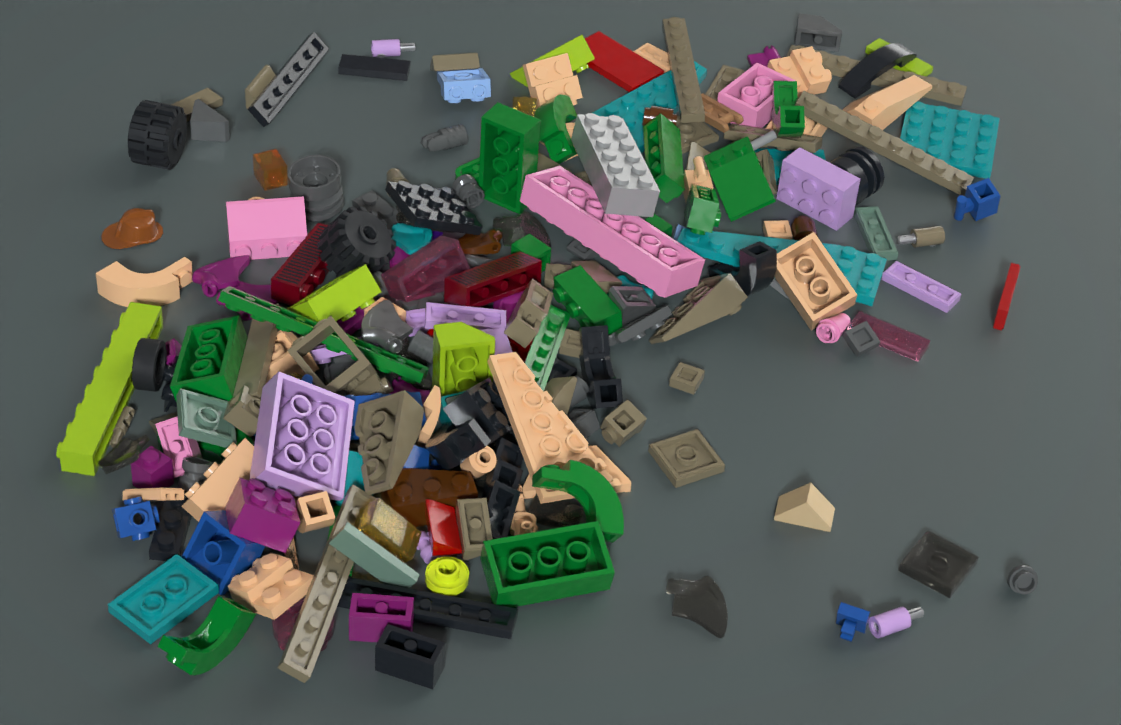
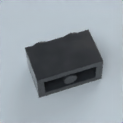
(410, 656)

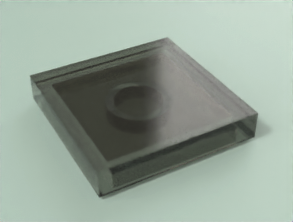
(938, 564)

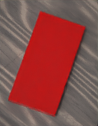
(620, 63)

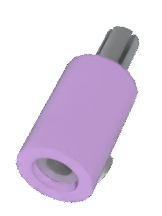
(389, 48)
(893, 621)

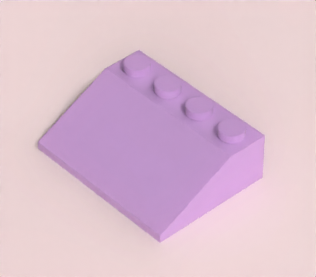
(302, 438)

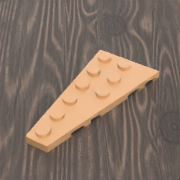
(539, 427)

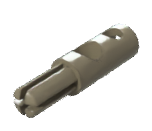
(122, 425)

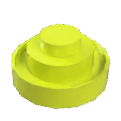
(447, 576)

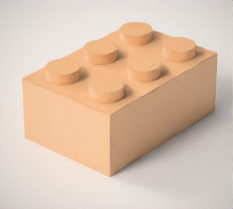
(813, 281)

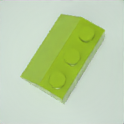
(578, 53)
(340, 296)
(460, 357)

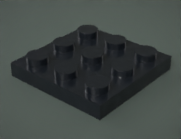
(433, 207)

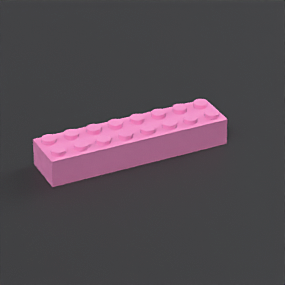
(621, 239)

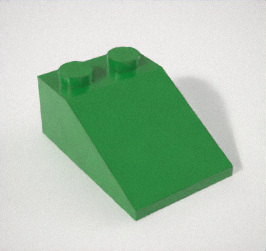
(739, 179)

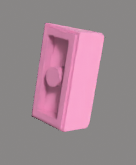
(176, 446)

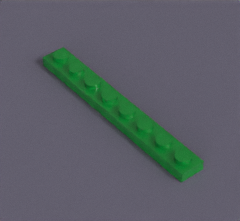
(290, 321)

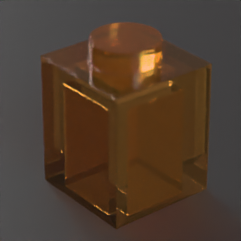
(270, 169)

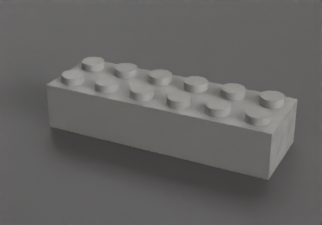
(615, 165)

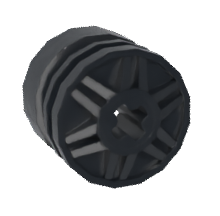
(865, 166)

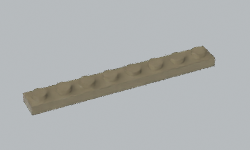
(683, 70)
(941, 90)
(884, 144)
(322, 596)

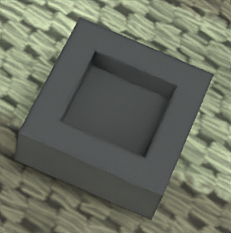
(861, 338)

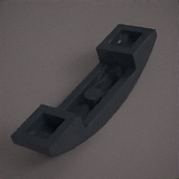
(873, 66)

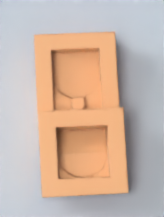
(432, 411)

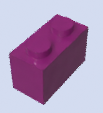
(373, 612)

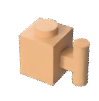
(698, 176)

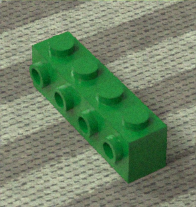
(664, 156)
(702, 209)

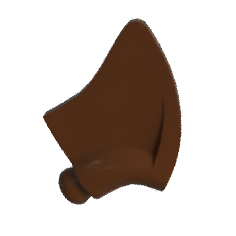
(481, 244)

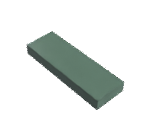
(875, 232)
(373, 557)

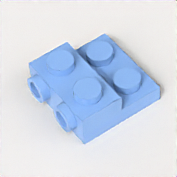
(464, 84)

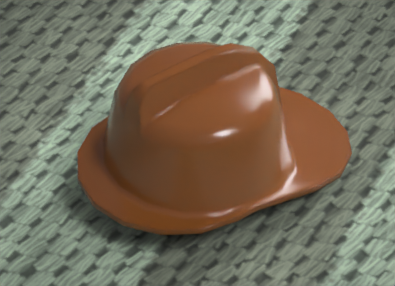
(133, 229)

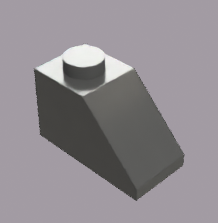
(818, 33)

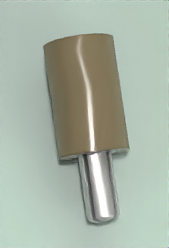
(923, 237)

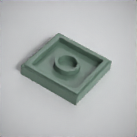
(202, 419)

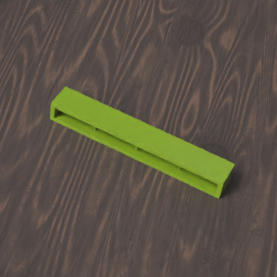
(108, 393)

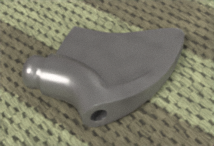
(385, 327)

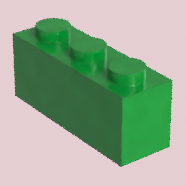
(586, 300)

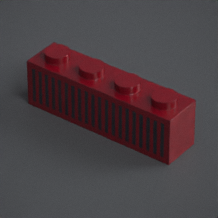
(301, 271)
(492, 280)

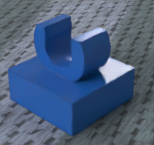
(851, 620)

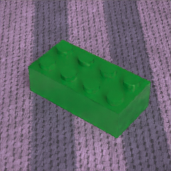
(507, 155)
(211, 358)
(547, 565)

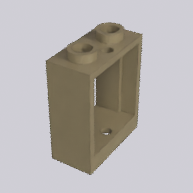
(350, 378)

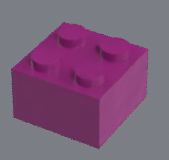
(262, 514)

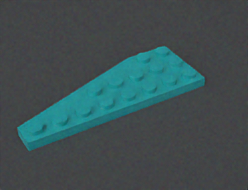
(632, 105)
(859, 268)

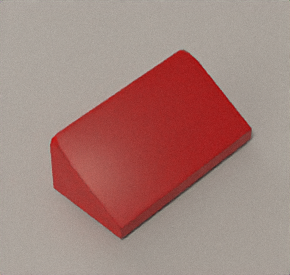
(442, 528)

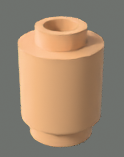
(479, 462)

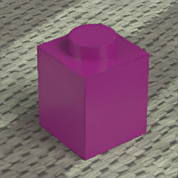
(152, 470)

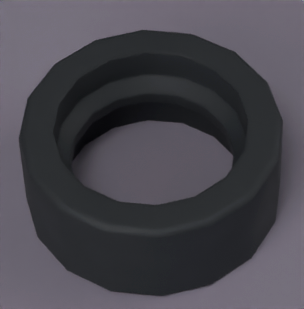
(149, 364)

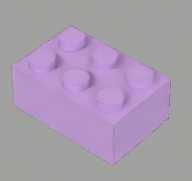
(818, 188)

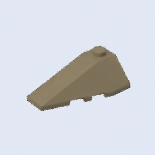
(703, 304)
(386, 437)

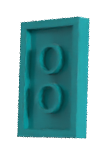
(163, 598)

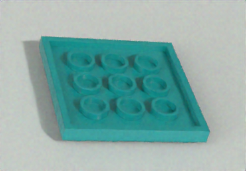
(953, 136)

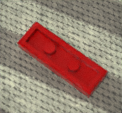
(1006, 297)

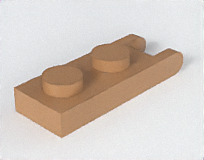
(718, 114)

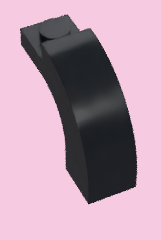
(756, 268)
(597, 369)
(453, 445)

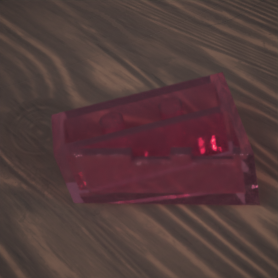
(425, 270)

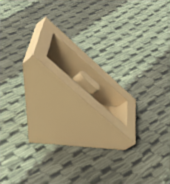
(805, 508)

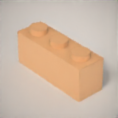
(220, 480)

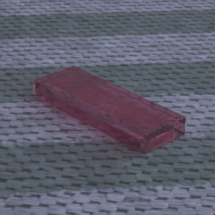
(894, 338)

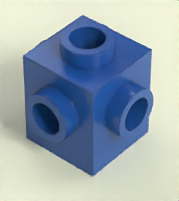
(124, 518)

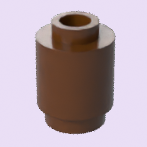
(651, 113)
(802, 227)

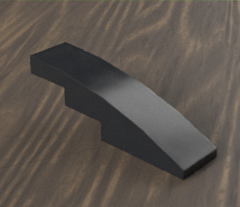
(502, 487)

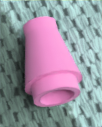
(832, 328)

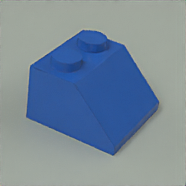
(219, 552)

